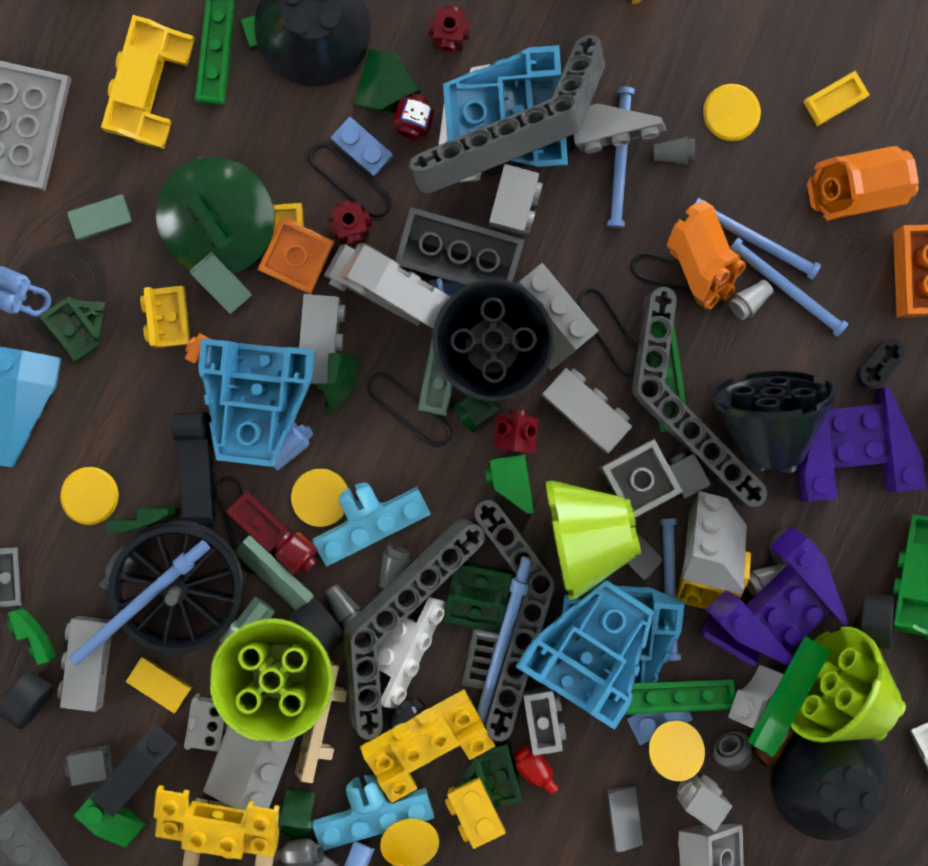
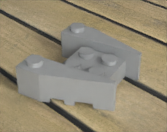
(385, 284)

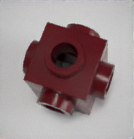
(449, 38)
(354, 232)
(516, 432)

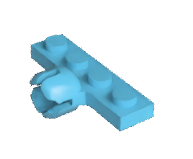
(369, 521)
(369, 813)

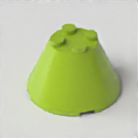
(590, 534)
(271, 680)
(852, 692)

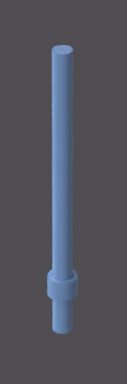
(182, 565)
(519, 588)

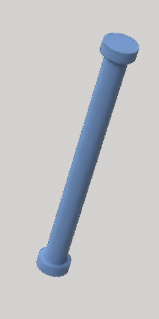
(620, 167)
(767, 245)
(788, 287)
(669, 570)

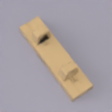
(311, 745)

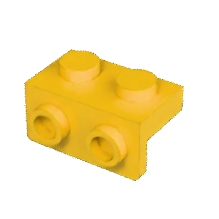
(166, 316)
(475, 812)

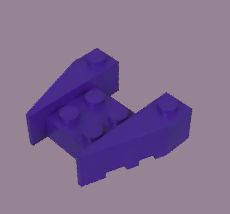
(862, 438)
(787, 605)

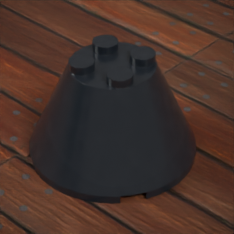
(312, 38)
(493, 340)
(774, 416)
(830, 786)

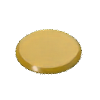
(731, 112)
(89, 495)
(317, 497)
(676, 750)
(409, 842)

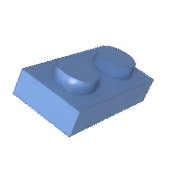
(362, 147)
(645, 724)

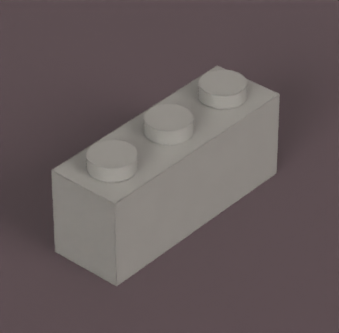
(321, 331)
(587, 409)
(85, 683)

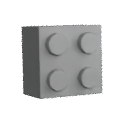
(513, 201)
(641, 477)

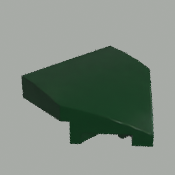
(384, 82)
(76, 325)
(341, 380)
(497, 774)

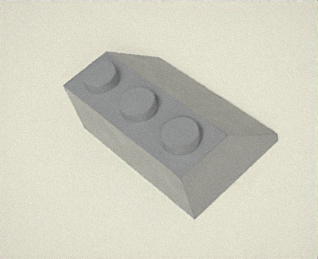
(569, 322)
(715, 544)
(247, 770)
(705, 847)

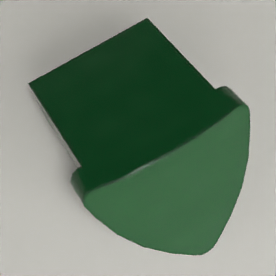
(474, 411)
(296, 813)

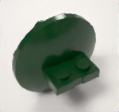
(218, 210)

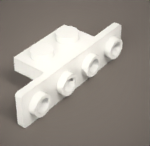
(403, 649)

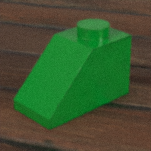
(511, 480)
(117, 830)

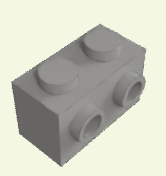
(542, 720)
(704, 800)

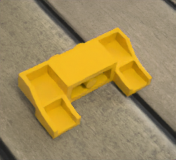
(137, 81)
(423, 740)
(215, 827)

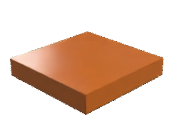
(296, 255)

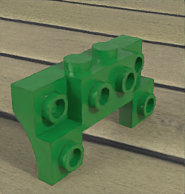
(913, 587)

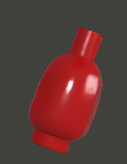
(535, 769)

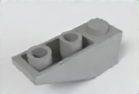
(615, 126)

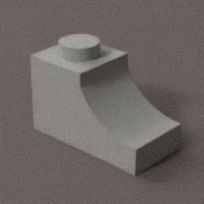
(754, 698)

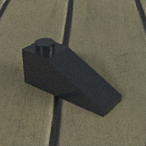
(134, 770)

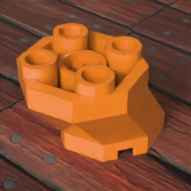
(863, 182)
(705, 255)

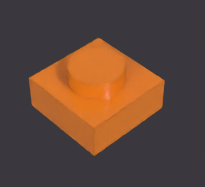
(193, 349)

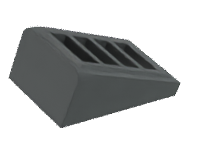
(483, 635)

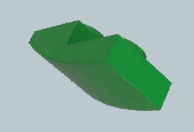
(23, 626)

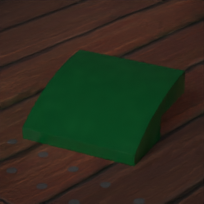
(145, 518)
(478, 596)

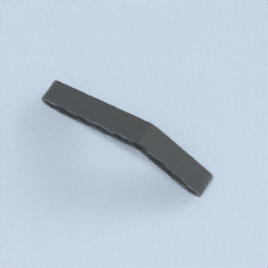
(520, 131)
(682, 414)
(396, 613)
(522, 625)

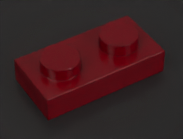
(257, 521)

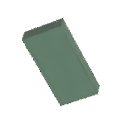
(100, 217)
(220, 282)

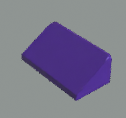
(715, 633)

